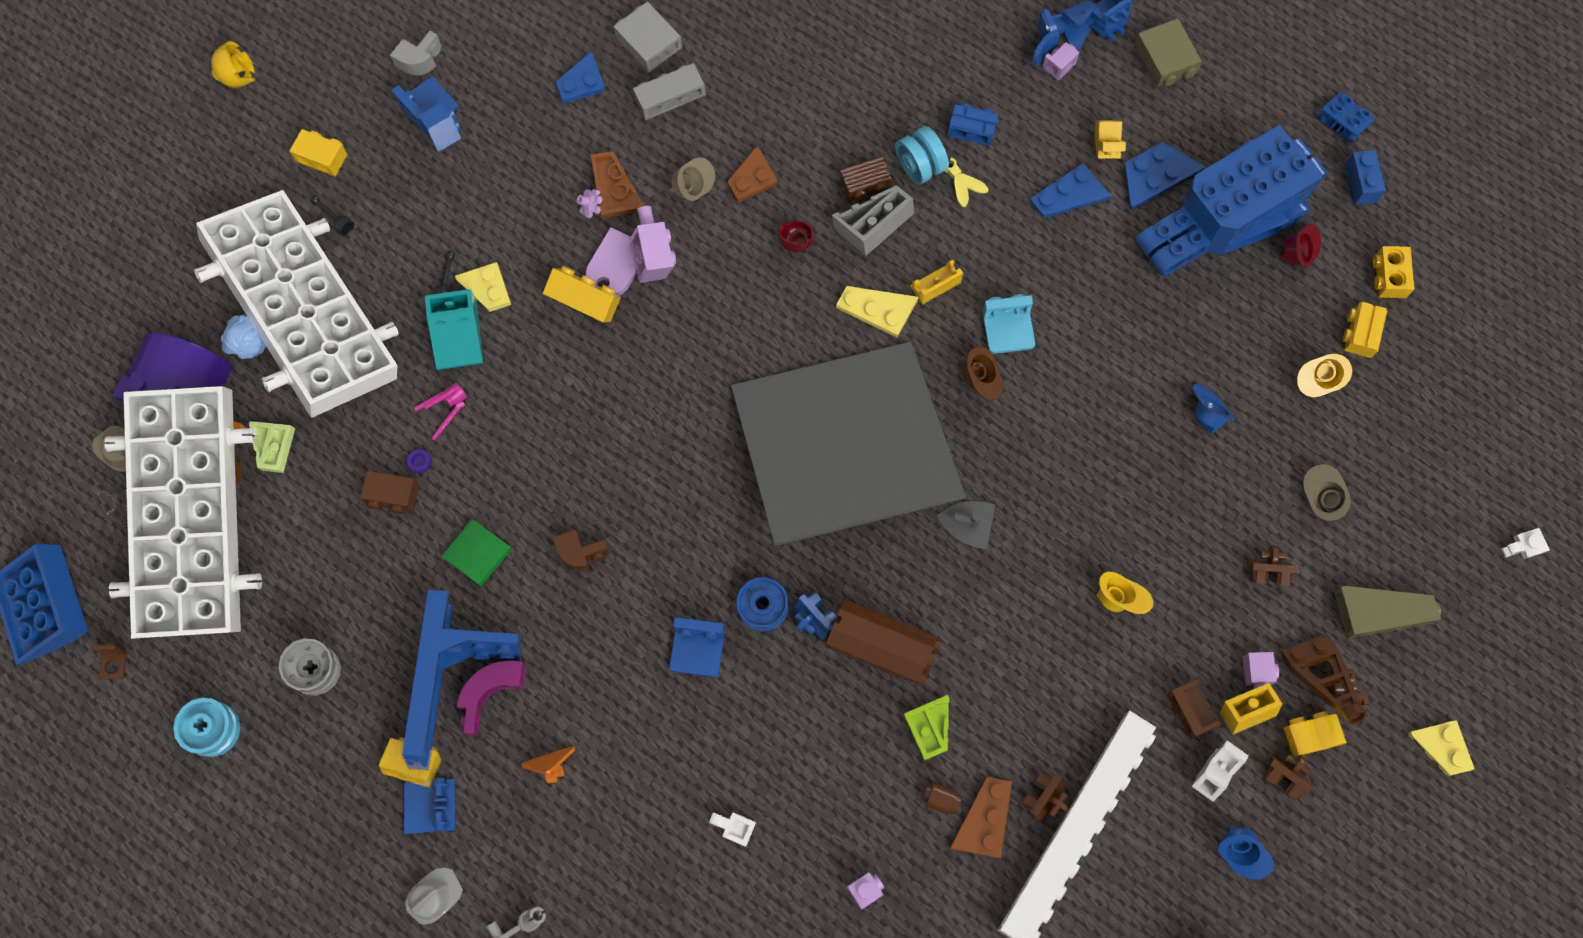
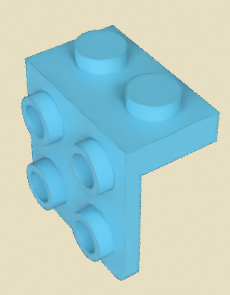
(1008, 324)

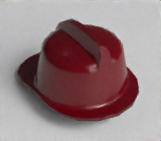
(1302, 247)

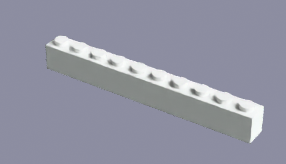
(1078, 827)

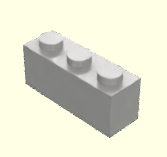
(669, 91)

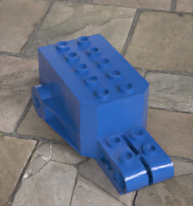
(1237, 202)

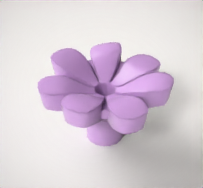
(589, 202)

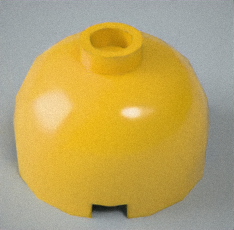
(228, 63)

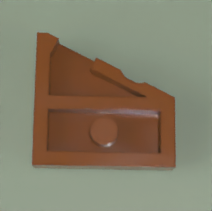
(752, 177)

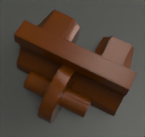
(1282, 571)
(1298, 784)
(1049, 799)

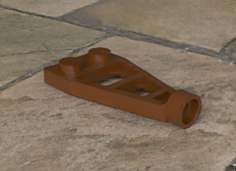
(1318, 651)

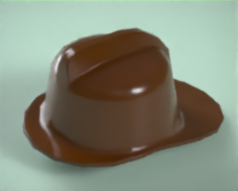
(982, 373)

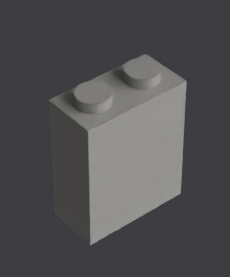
(647, 36)

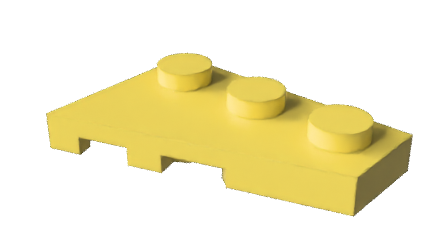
(878, 308)

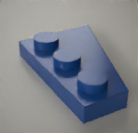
(1070, 192)

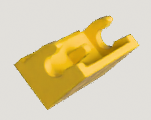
(937, 282)

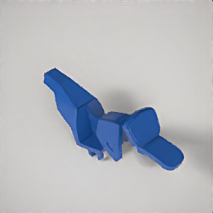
(1077, 22)

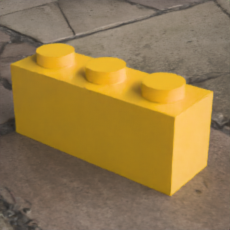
(582, 294)

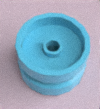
(922, 155)
(206, 727)

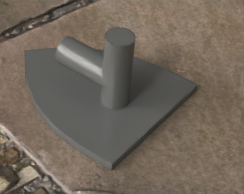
(969, 522)

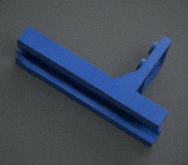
(438, 650)

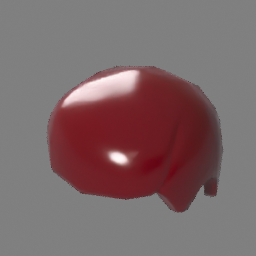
(799, 229)

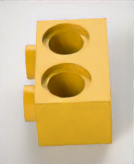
(1399, 272)

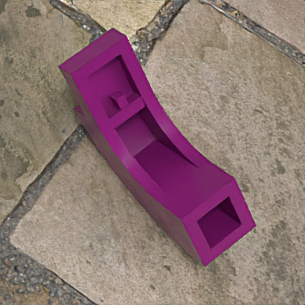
(484, 683)

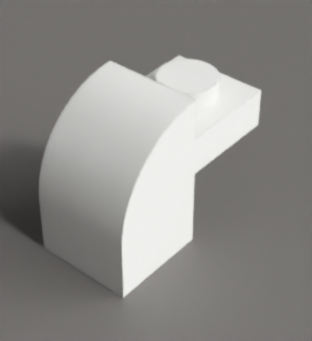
(1219, 770)

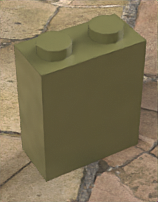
(1168, 53)

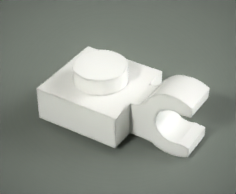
(1528, 544)
(736, 829)

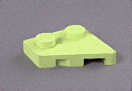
(272, 445)

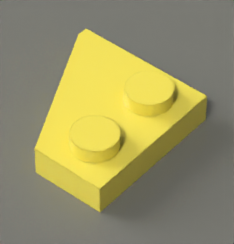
(486, 286)
(1445, 746)

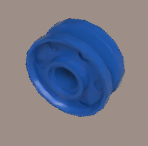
(758, 590)

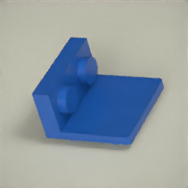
(422, 98)
(697, 647)

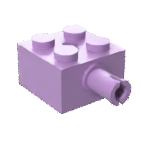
(651, 248)

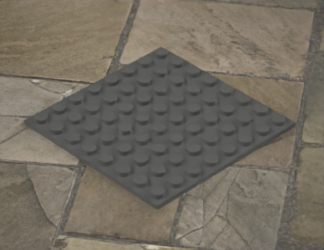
(845, 443)

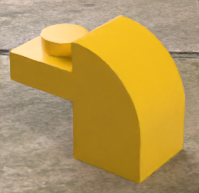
(1108, 139)

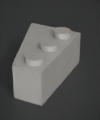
(874, 220)

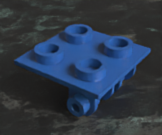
(1348, 114)
(429, 808)

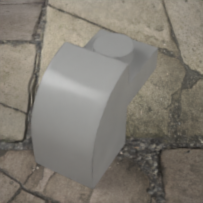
(417, 59)

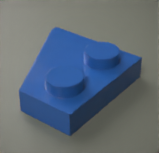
(581, 80)

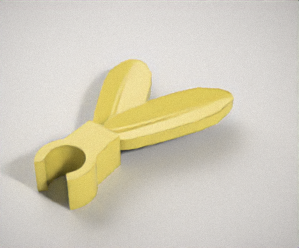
(962, 182)

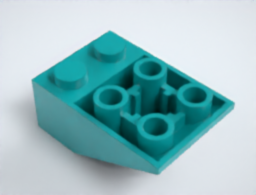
(454, 329)

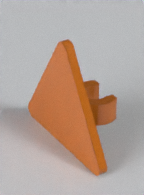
(549, 764)

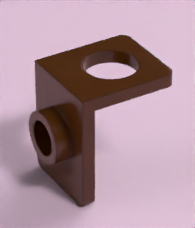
(110, 652)

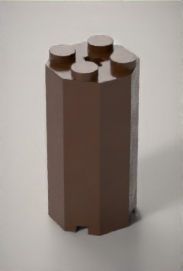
(883, 643)

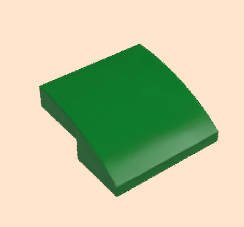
(476, 552)

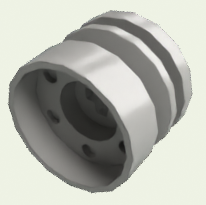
(300, 657)

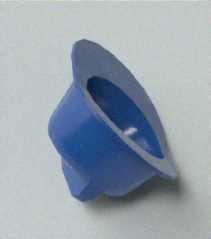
(1210, 409)
(1246, 854)

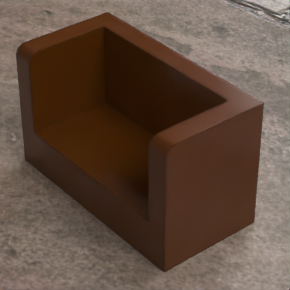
(1192, 709)

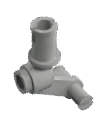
(527, 922)

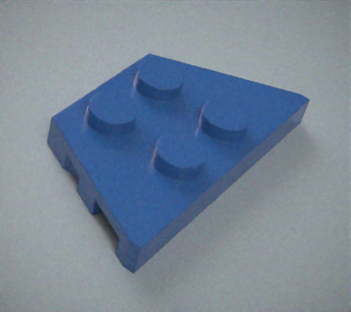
(1157, 172)

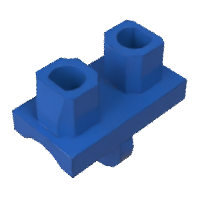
(811, 618)

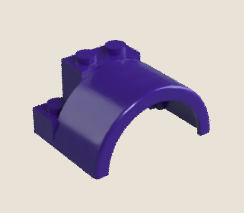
(172, 363)

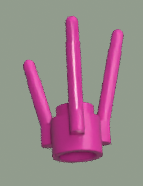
(452, 396)

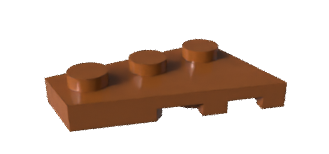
(615, 188)
(986, 820)

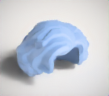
(242, 338)

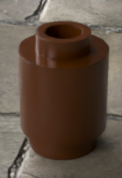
(942, 799)

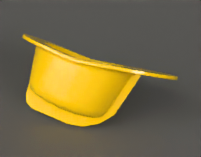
(1324, 375)
(1121, 594)

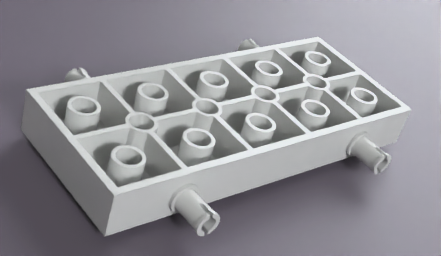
(297, 303)
(182, 512)

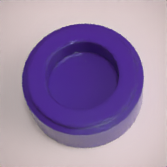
(419, 461)

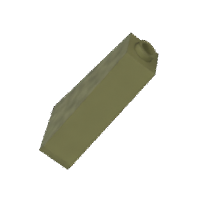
(1379, 611)

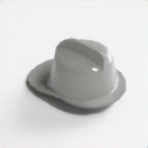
(433, 896)

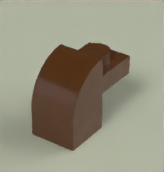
(575, 555)

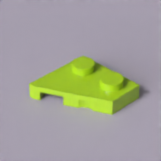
(930, 727)

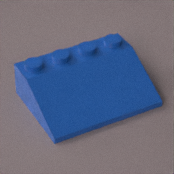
(39, 603)

